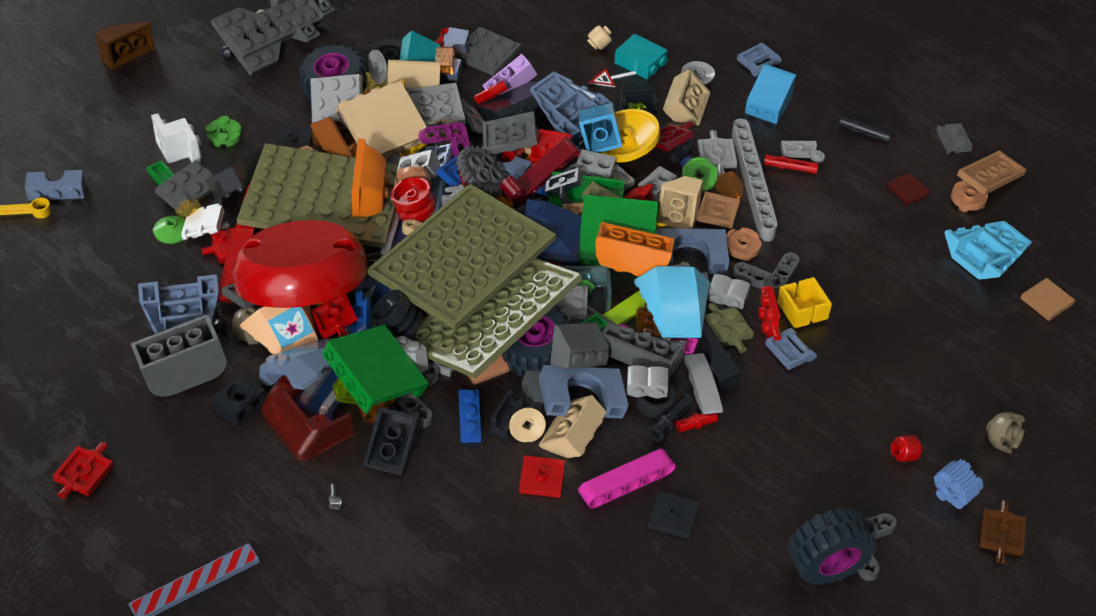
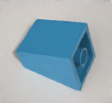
(770, 94)
(600, 128)

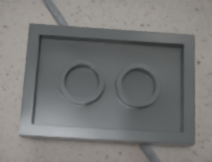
(185, 185)

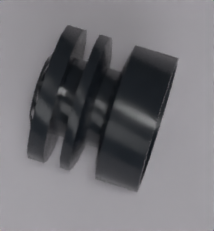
(397, 314)

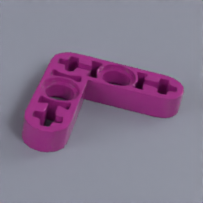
(454, 138)

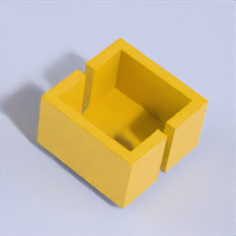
(808, 304)

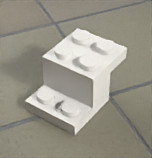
(176, 139)

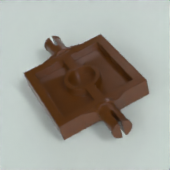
(1002, 532)

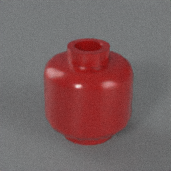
(906, 448)

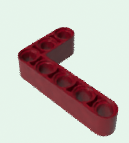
(529, 183)

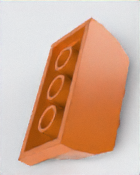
(369, 181)
(631, 249)

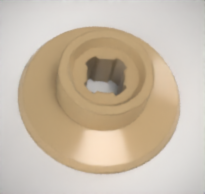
(533, 431)

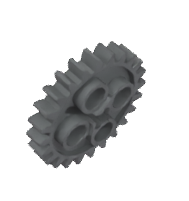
(481, 170)

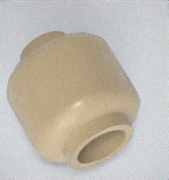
(599, 37)

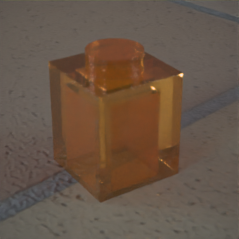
(446, 58)
(729, 185)

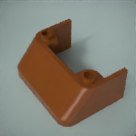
(331, 139)

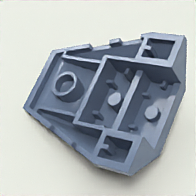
(562, 102)
(178, 304)
(300, 365)

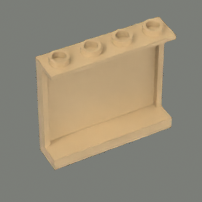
(384, 119)

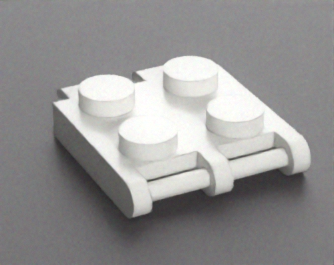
(203, 221)

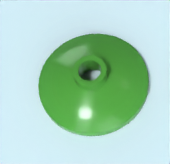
(169, 229)

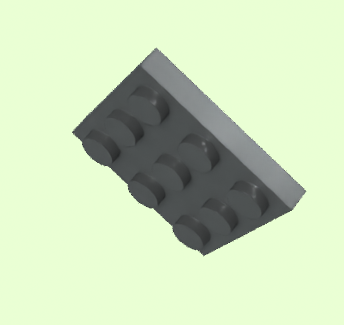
(488, 51)
(510, 133)

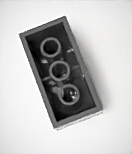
(180, 357)

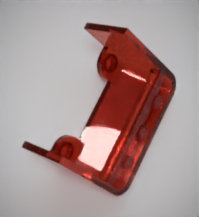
(302, 435)

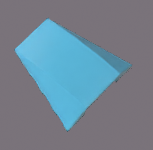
(987, 249)
(676, 299)

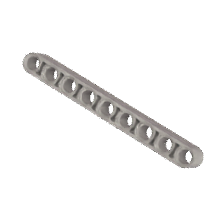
(754, 180)

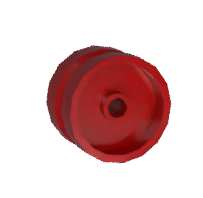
(413, 199)

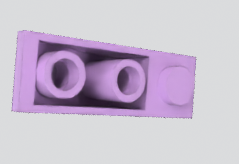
(514, 74)

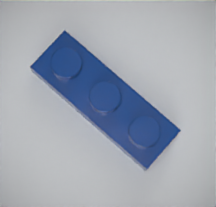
(469, 416)

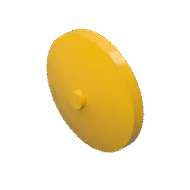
(638, 134)

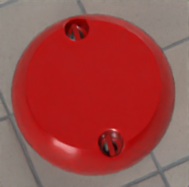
(299, 264)

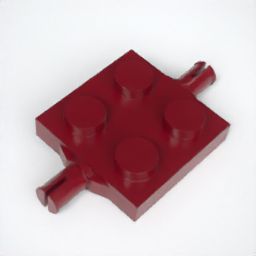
(674, 135)

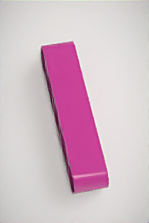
(626, 478)

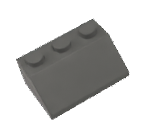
(578, 346)

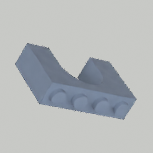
(709, 241)
(602, 381)

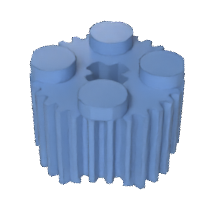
(957, 483)

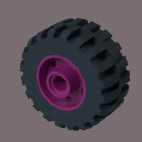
(331, 62)
(535, 345)
(832, 546)

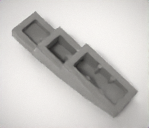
(703, 384)

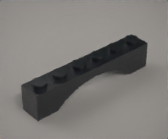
(723, 369)

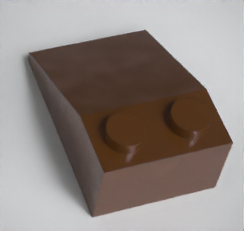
(124, 42)

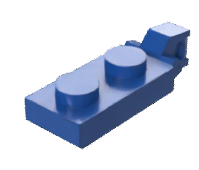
(363, 311)

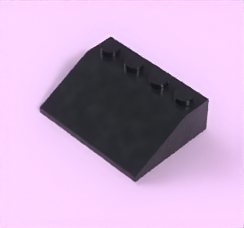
(512, 103)

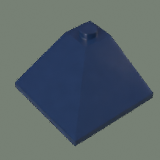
(562, 223)

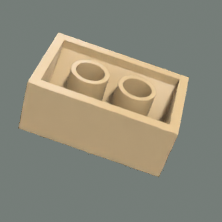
(414, 73)
(686, 99)
(680, 203)
(572, 432)

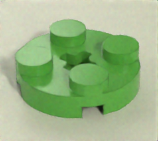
(223, 125)
(705, 168)

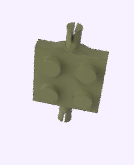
(729, 326)

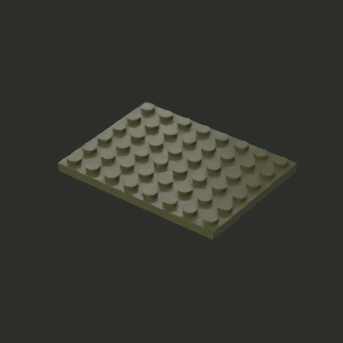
(311, 186)
(462, 255)
(498, 321)

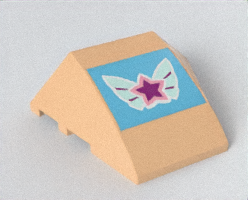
(281, 327)

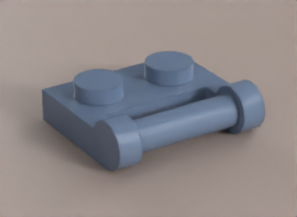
(756, 55)
(787, 352)

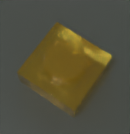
(187, 208)

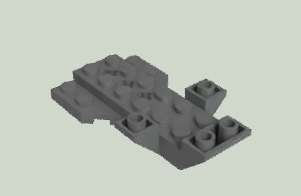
(258, 36)

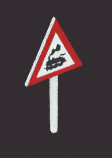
(605, 79)

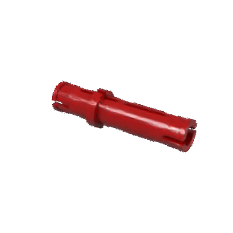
(792, 164)

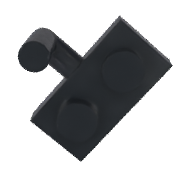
(562, 182)

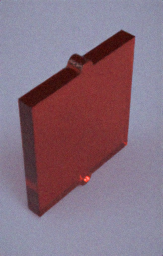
(908, 188)

